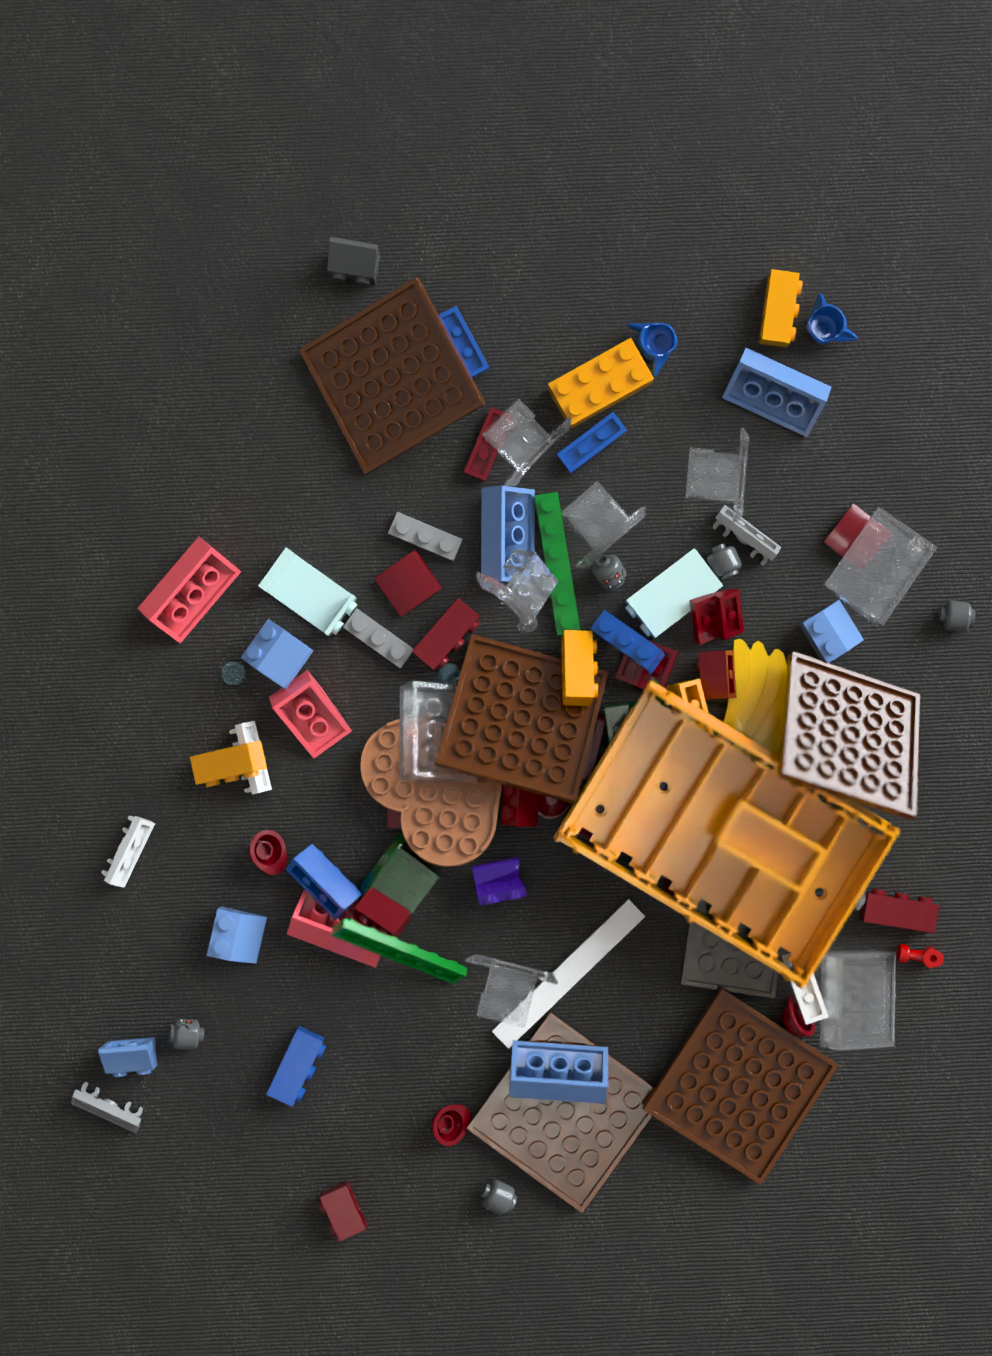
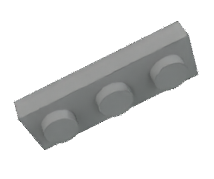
(425, 536)
(378, 638)

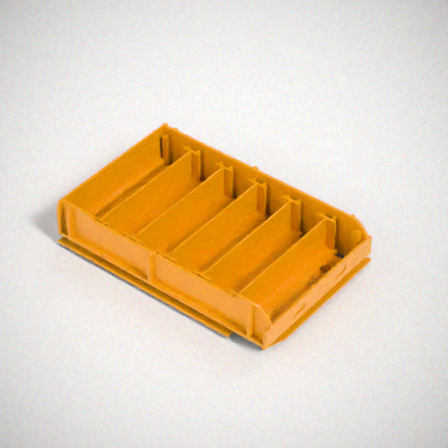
(676, 828)

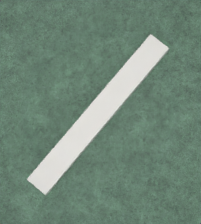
(574, 968)

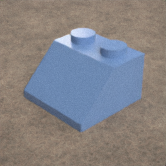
(831, 632)
(277, 654)
(236, 935)
(129, 1056)

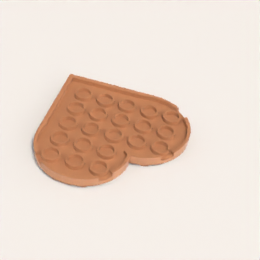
(439, 820)

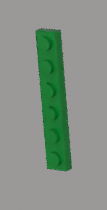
(557, 561)
(398, 951)

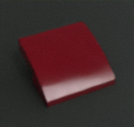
(847, 529)
(408, 583)
(716, 616)
(637, 676)

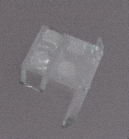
(521, 438)
(719, 475)
(599, 521)
(527, 589)
(508, 990)

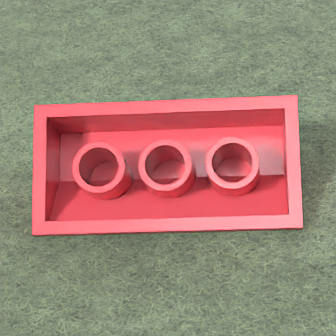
(189, 590)
(314, 925)

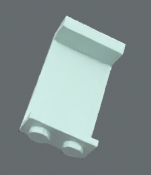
(308, 592)
(669, 594)

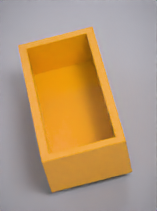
(600, 383)
(770, 846)

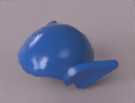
(828, 323)
(655, 342)

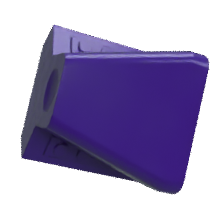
(498, 881)

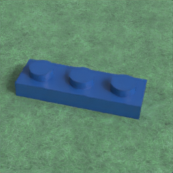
(464, 341)
(591, 442)

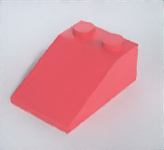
(310, 714)

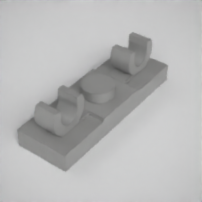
(747, 535)
(107, 1109)

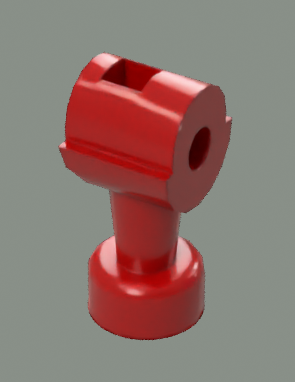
(928, 956)

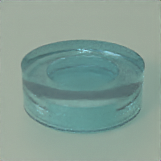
(233, 673)
(449, 674)

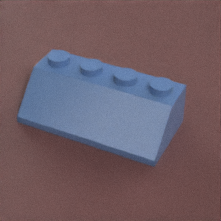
(776, 392)
(505, 526)
(559, 1072)

